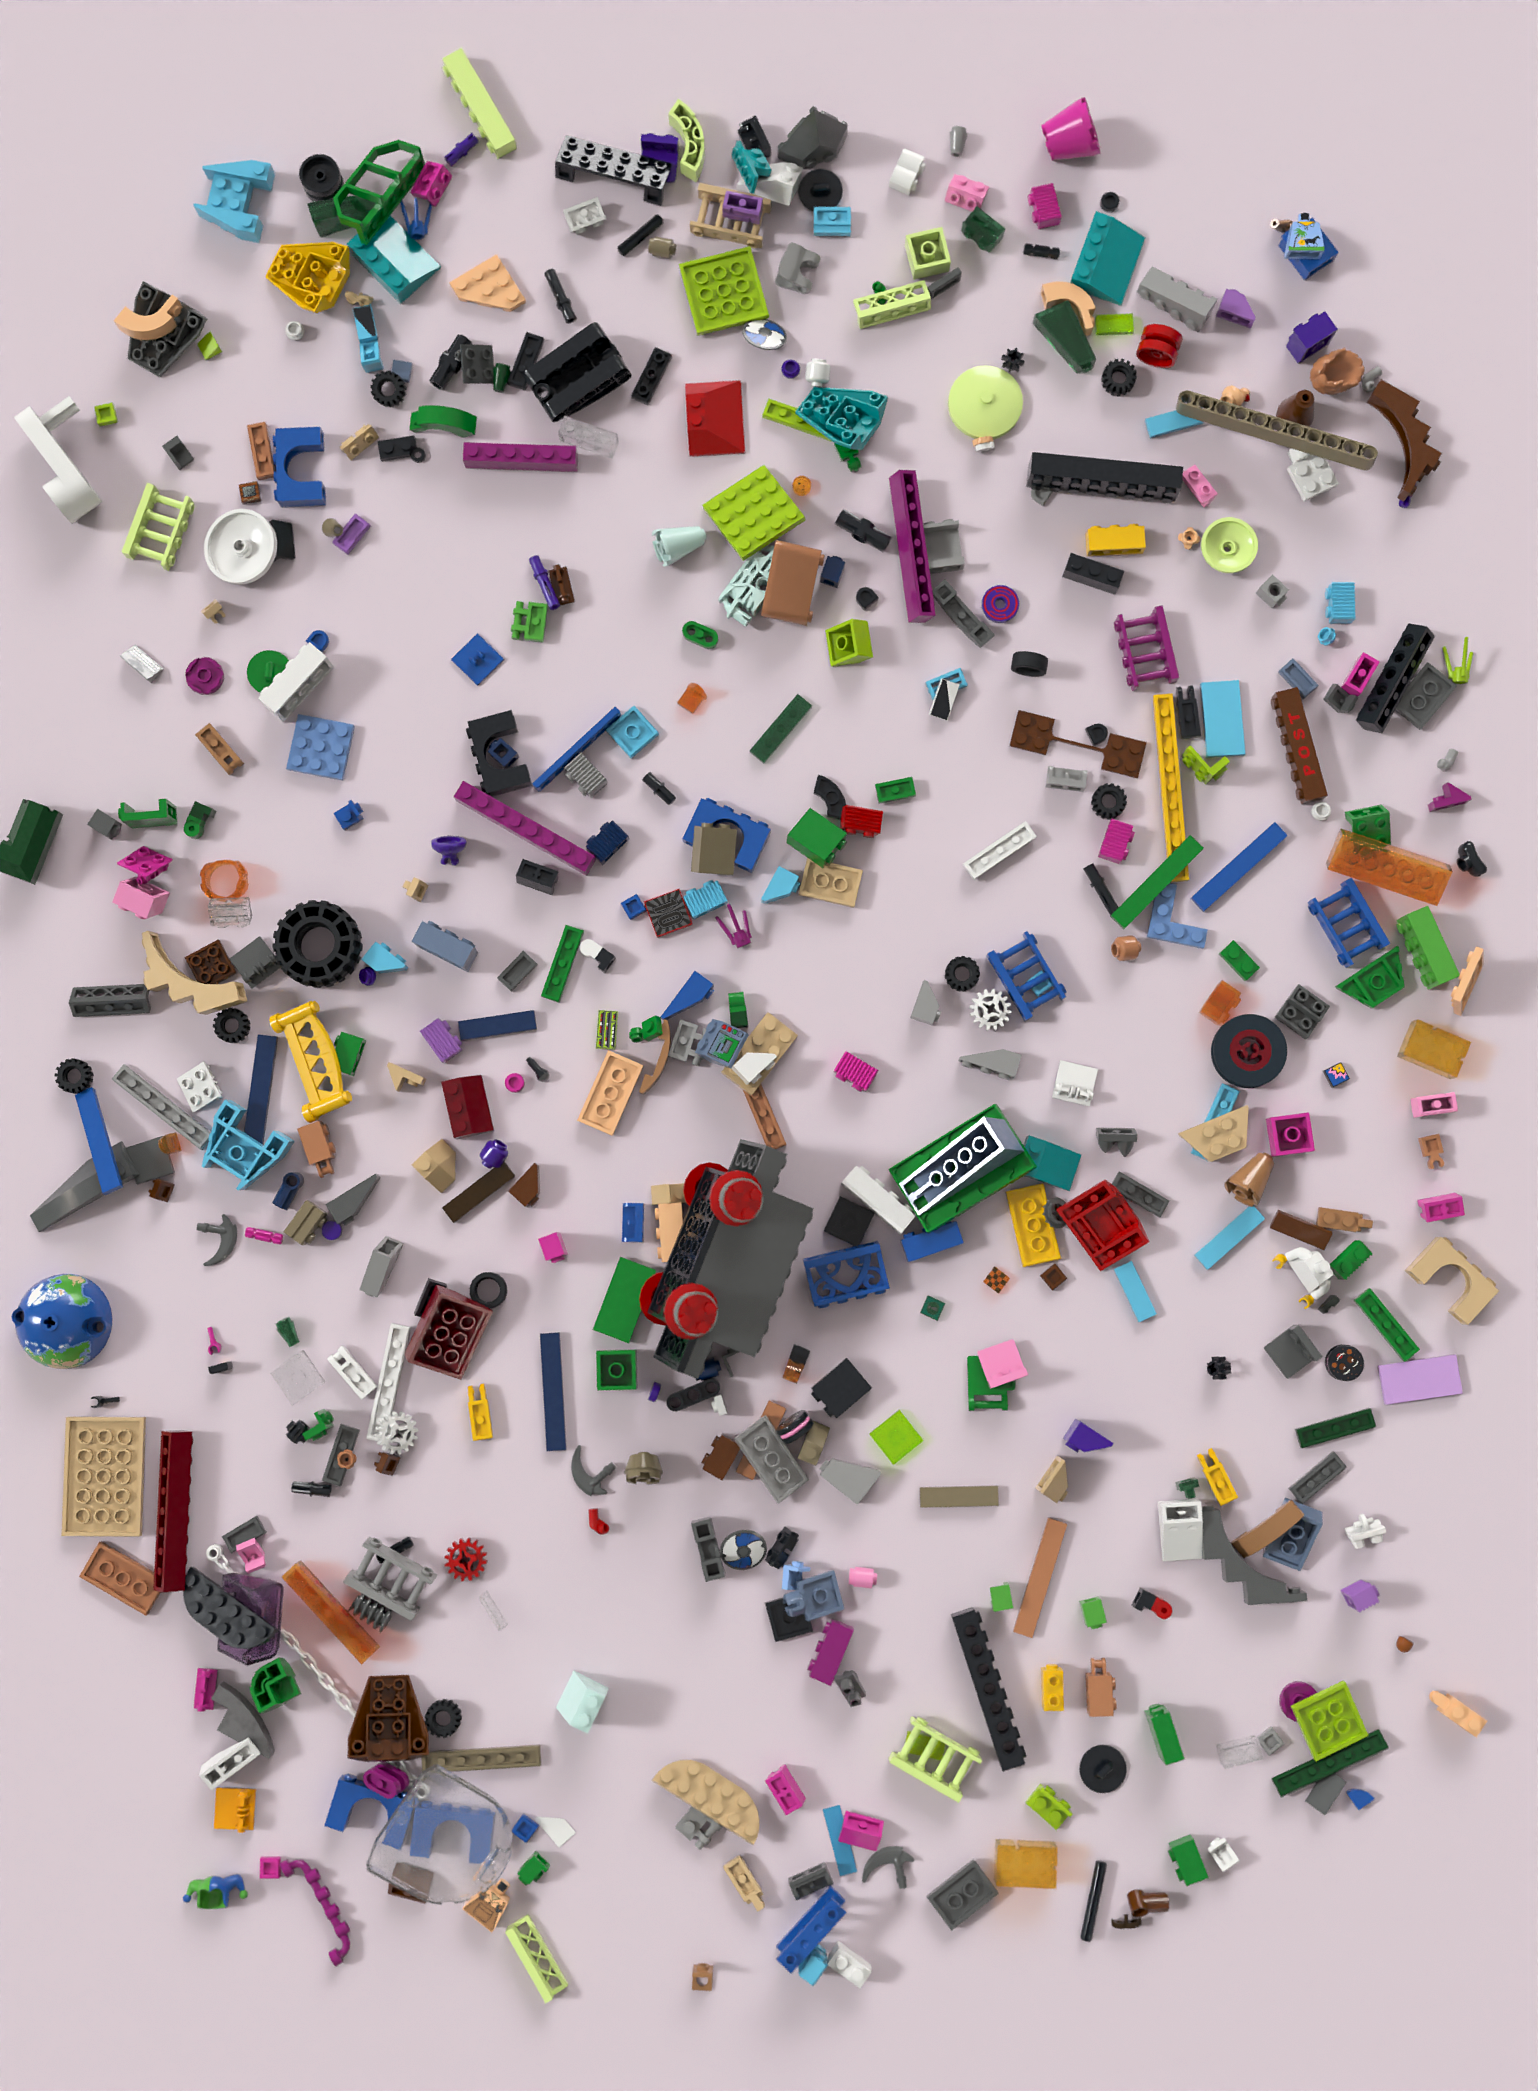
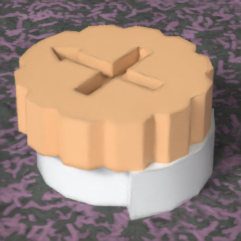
(983, 443)

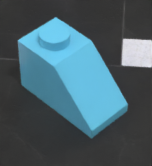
(781, 886)

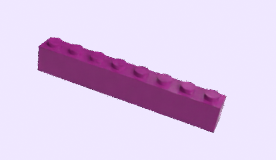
(912, 546)
(524, 828)

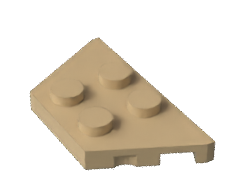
(1220, 1135)

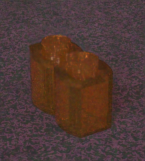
(1220, 1003)

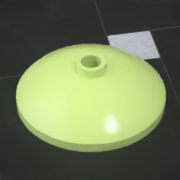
(1236, 536)

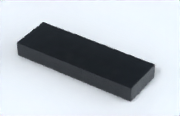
(526, 358)

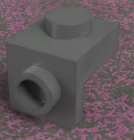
(1340, 699)

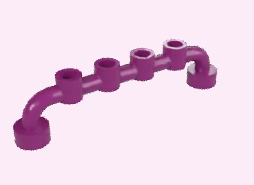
(331, 1911)

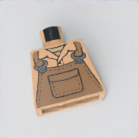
(489, 1905)

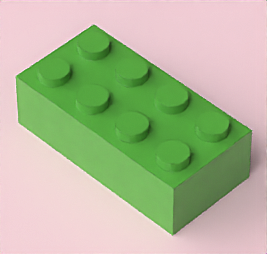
(1427, 947)

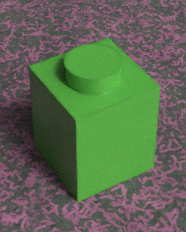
(1093, 1612)

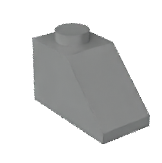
(926, 1005)

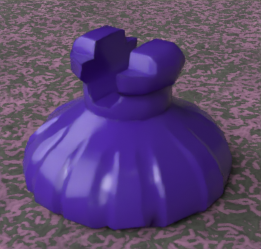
(449, 847)

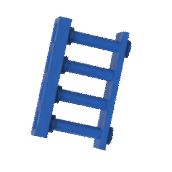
(1358, 906)
(1007, 976)
(810, 1929)

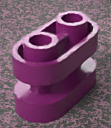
(386, 1779)

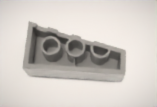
(1176, 298)

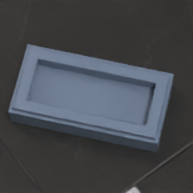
(1298, 677)

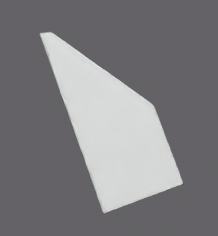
(557, 1829)

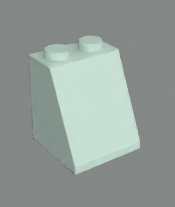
(581, 1701)

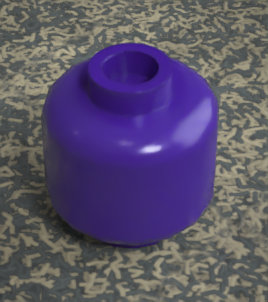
(493, 1154)

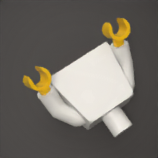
(1310, 1269)

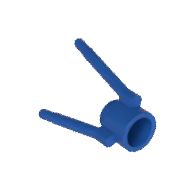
(416, 228)

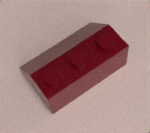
(467, 1106)

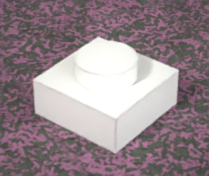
(719, 1405)

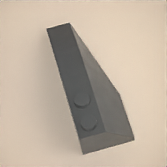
(80, 1190)

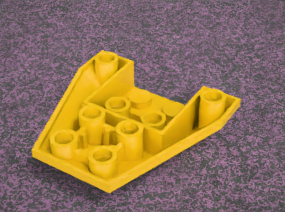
(311, 273)

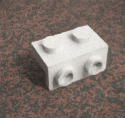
(584, 214)

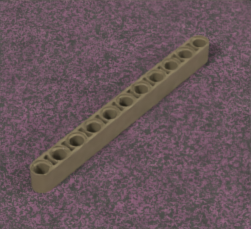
(1285, 429)

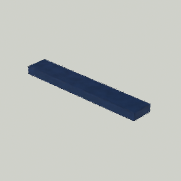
(261, 1087)
(553, 1391)

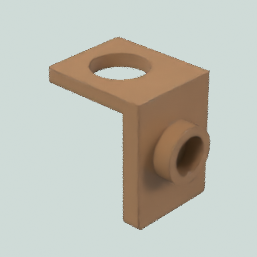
(702, 1970)

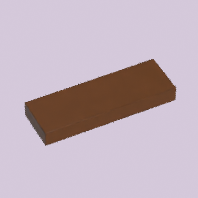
(1301, 1229)

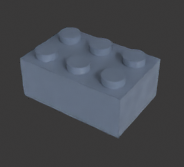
(445, 945)

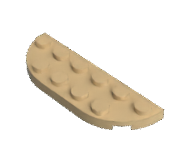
(711, 1796)

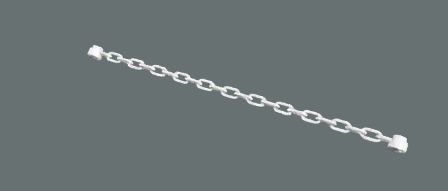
(220, 1551)

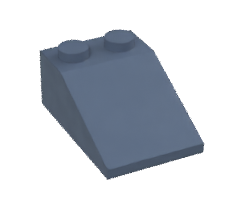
(1295, 1544)

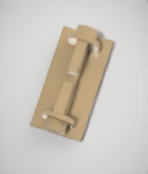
(363, 439)

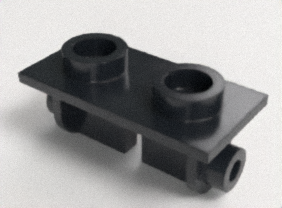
(785, 1540)

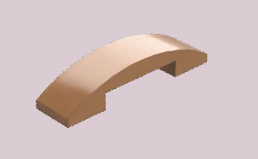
(649, 1081)
(1268, 1530)

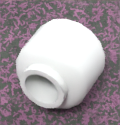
(817, 372)

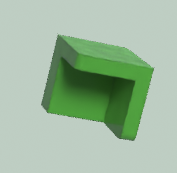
(1001, 1597)

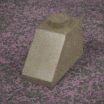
(814, 1443)

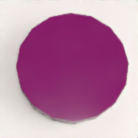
(204, 676)
(1292, 1694)

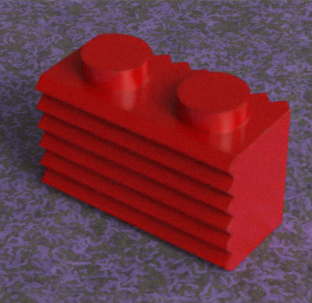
(861, 820)

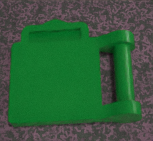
(979, 1386)

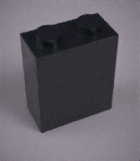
(840, 1388)

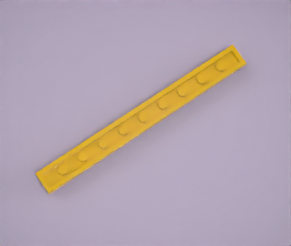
(1169, 776)

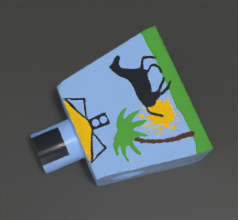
(1304, 239)

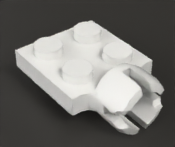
(1310, 474)

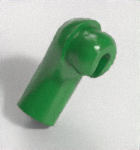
(879, 287)

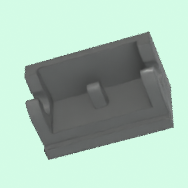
(810, 1881)

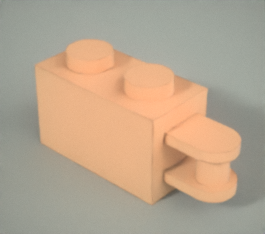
(1458, 1712)

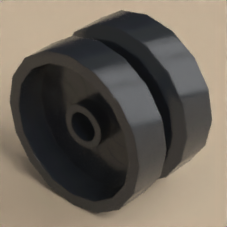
(320, 177)

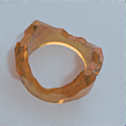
(209, 868)

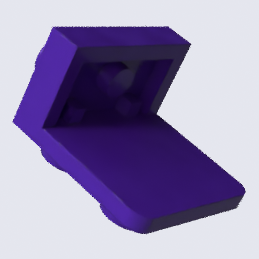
(662, 148)

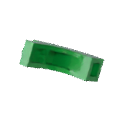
(444, 419)

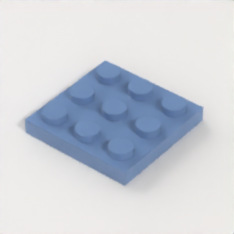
(320, 747)

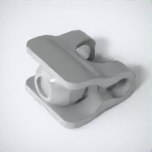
(789, 268)

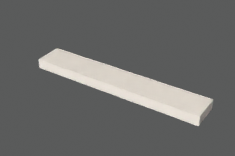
(389, 1377)

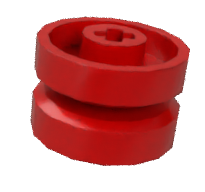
(1159, 346)

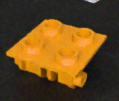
(235, 1809)

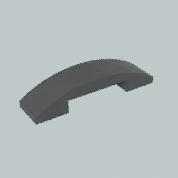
(961, 614)

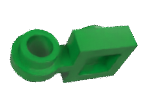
(847, 453)
(650, 1029)

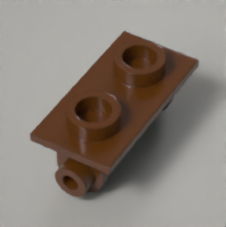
(561, 584)

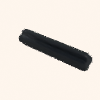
(640, 235)

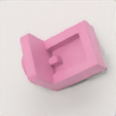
(251, 1555)

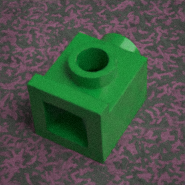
(532, 1868)

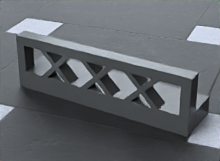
(109, 1002)

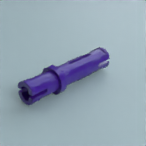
(541, 575)

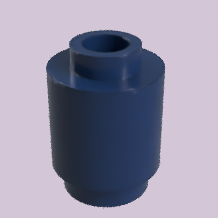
(711, 1369)

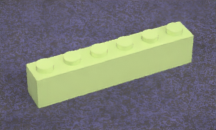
(479, 103)

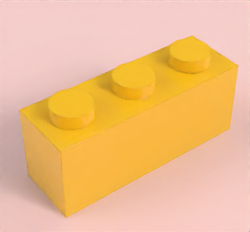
(1115, 540)

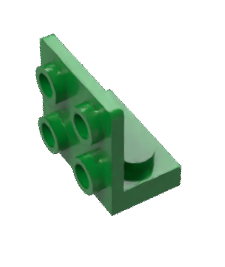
(1371, 822)

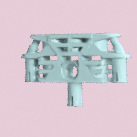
(742, 588)

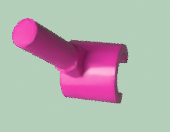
(213, 1342)

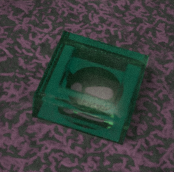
(932, 1308)

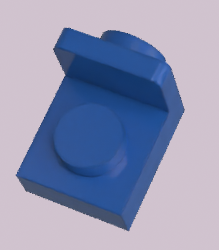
(349, 815)

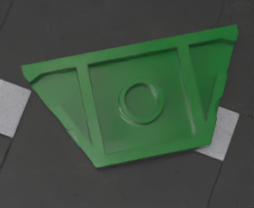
(1376, 980)

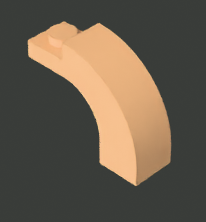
(1058, 292)
(149, 326)

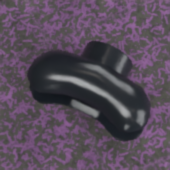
(1469, 860)

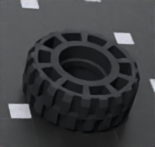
(297, 924)

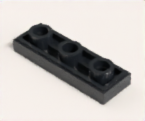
(647, 385)

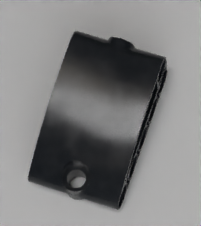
(577, 373)

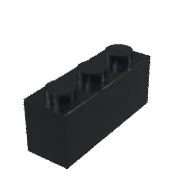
(1093, 573)

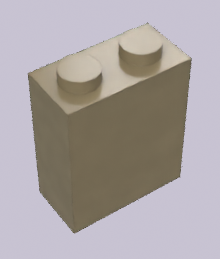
(713, 849)

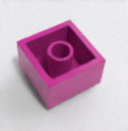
(1290, 1134)

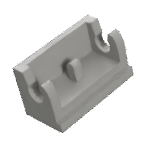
(1066, 779)

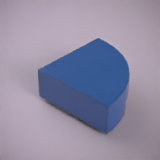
(1359, 1797)

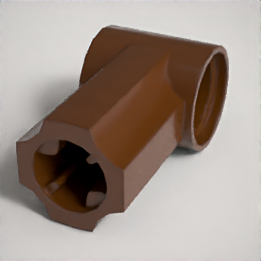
(1144, 1903)

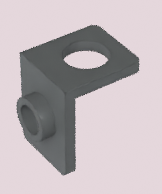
(730, 1352)

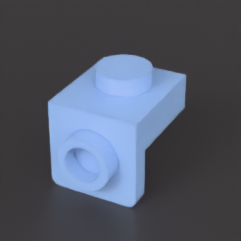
(793, 1573)

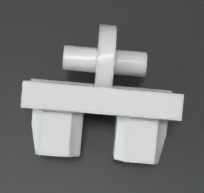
(1364, 1529)

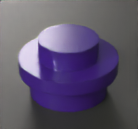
(790, 368)
(367, 976)

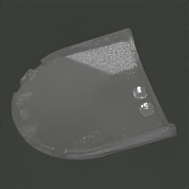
(443, 1840)

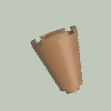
(1251, 1179)

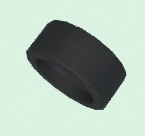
(1029, 664)
(488, 1275)

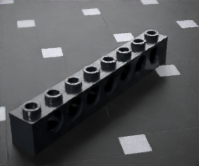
(1007, 1758)

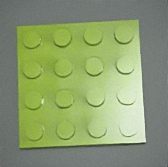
(723, 290)
(753, 512)

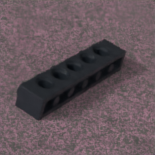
(1395, 678)

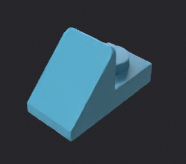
(370, 356)

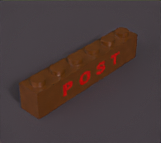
(1299, 746)

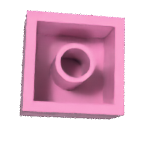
(142, 899)

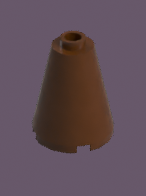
(1298, 408)

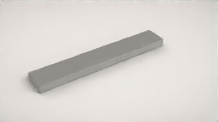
(162, 1106)

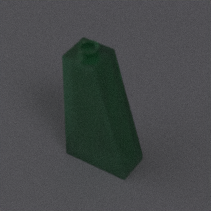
(326, 218)
(1066, 335)

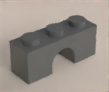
(708, 1548)

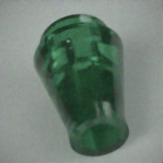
(287, 1330)

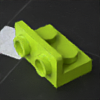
(1048, 1806)

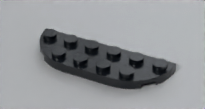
(224, 1613)

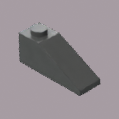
(350, 1203)

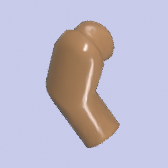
(1281, 225)

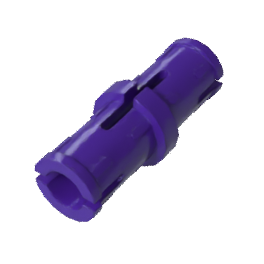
(461, 149)

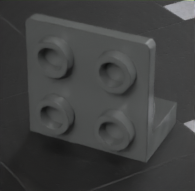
(1292, 1351)

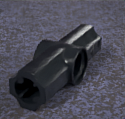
(448, 364)
(863, 530)

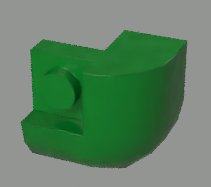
(273, 1685)

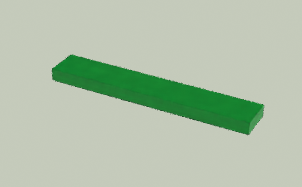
(1156, 882)

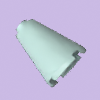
(676, 543)

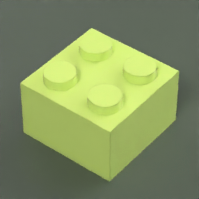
(927, 253)

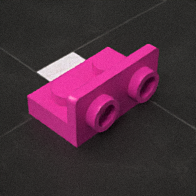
(431, 182)

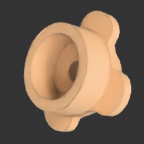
(1190, 532)

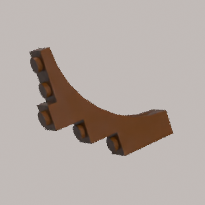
(1401, 412)

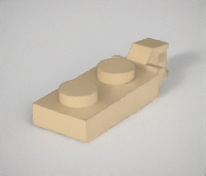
(744, 1882)

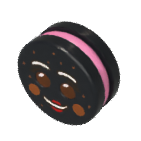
(1344, 1362)
(794, 1427)

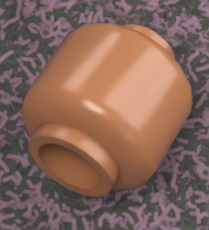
(1126, 948)

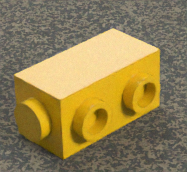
(1052, 1688)

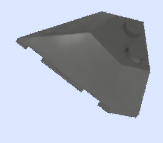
(813, 140)

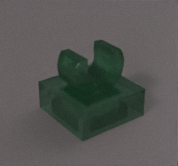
(1187, 1486)

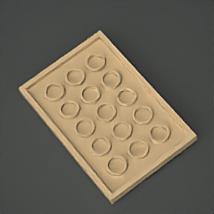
(103, 1476)

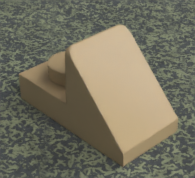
(400, 1074)
(667, 1194)

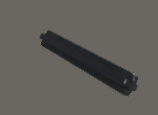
(1093, 1901)

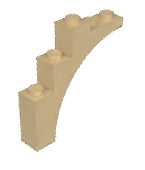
(164, 975)

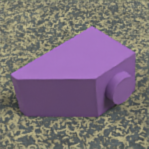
(1236, 308)

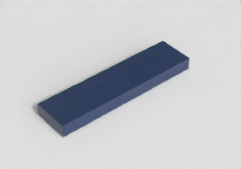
(497, 1025)

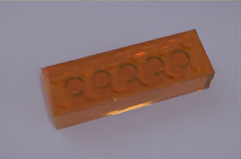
(1389, 867)

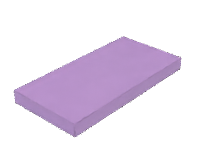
(1420, 1379)

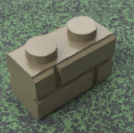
(306, 1223)

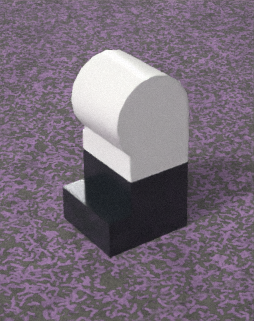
(593, 950)

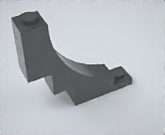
(1256, 1587)

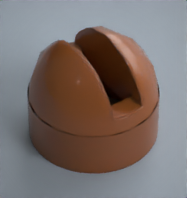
(1403, 1644)

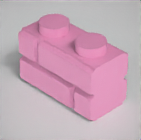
(1434, 1104)

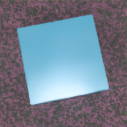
(632, 732)

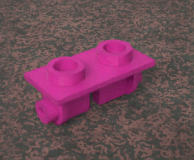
(205, 1689)

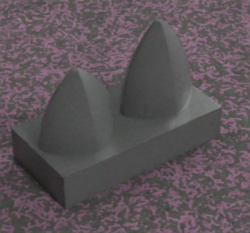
(1123, 1136)

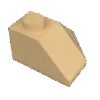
(437, 1165)

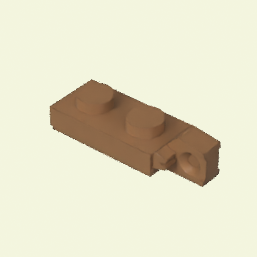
(1341, 1220)

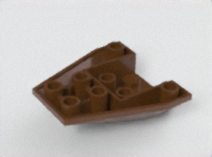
(388, 1722)

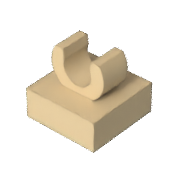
(212, 609)
(415, 889)

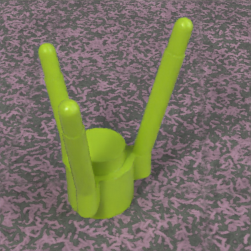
(1460, 674)

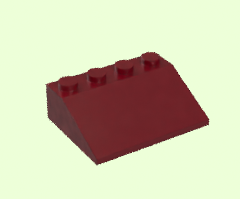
(448, 1332)

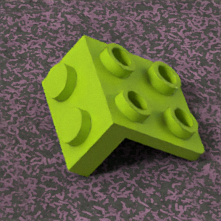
(1201, 768)

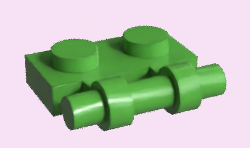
(535, 621)

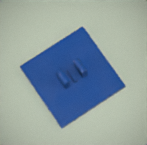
(477, 659)

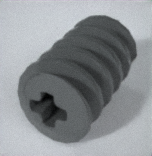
(371, 1611)

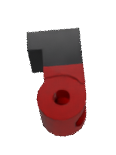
(1152, 1602)

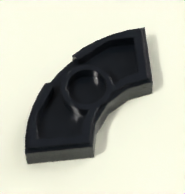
(831, 795)

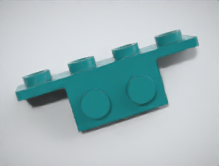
(750, 164)

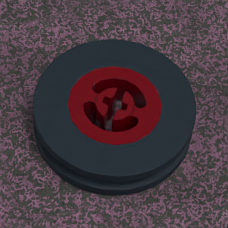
(1271, 1056)

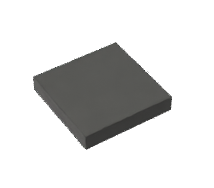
(150, 1161)

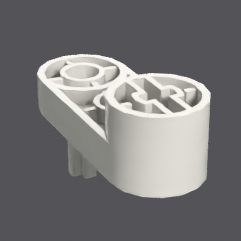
(69, 488)

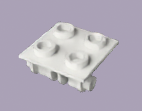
(1075, 1083)
(199, 1086)

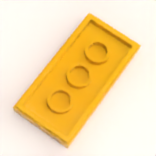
(1033, 1235)

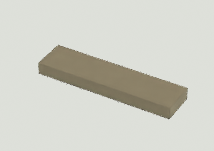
(959, 1496)

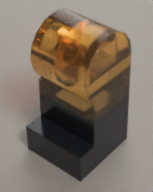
(795, 1363)

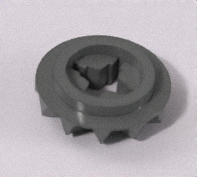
(1051, 1205)

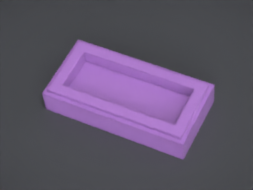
(351, 535)

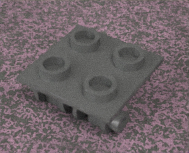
(476, 363)
(255, 962)

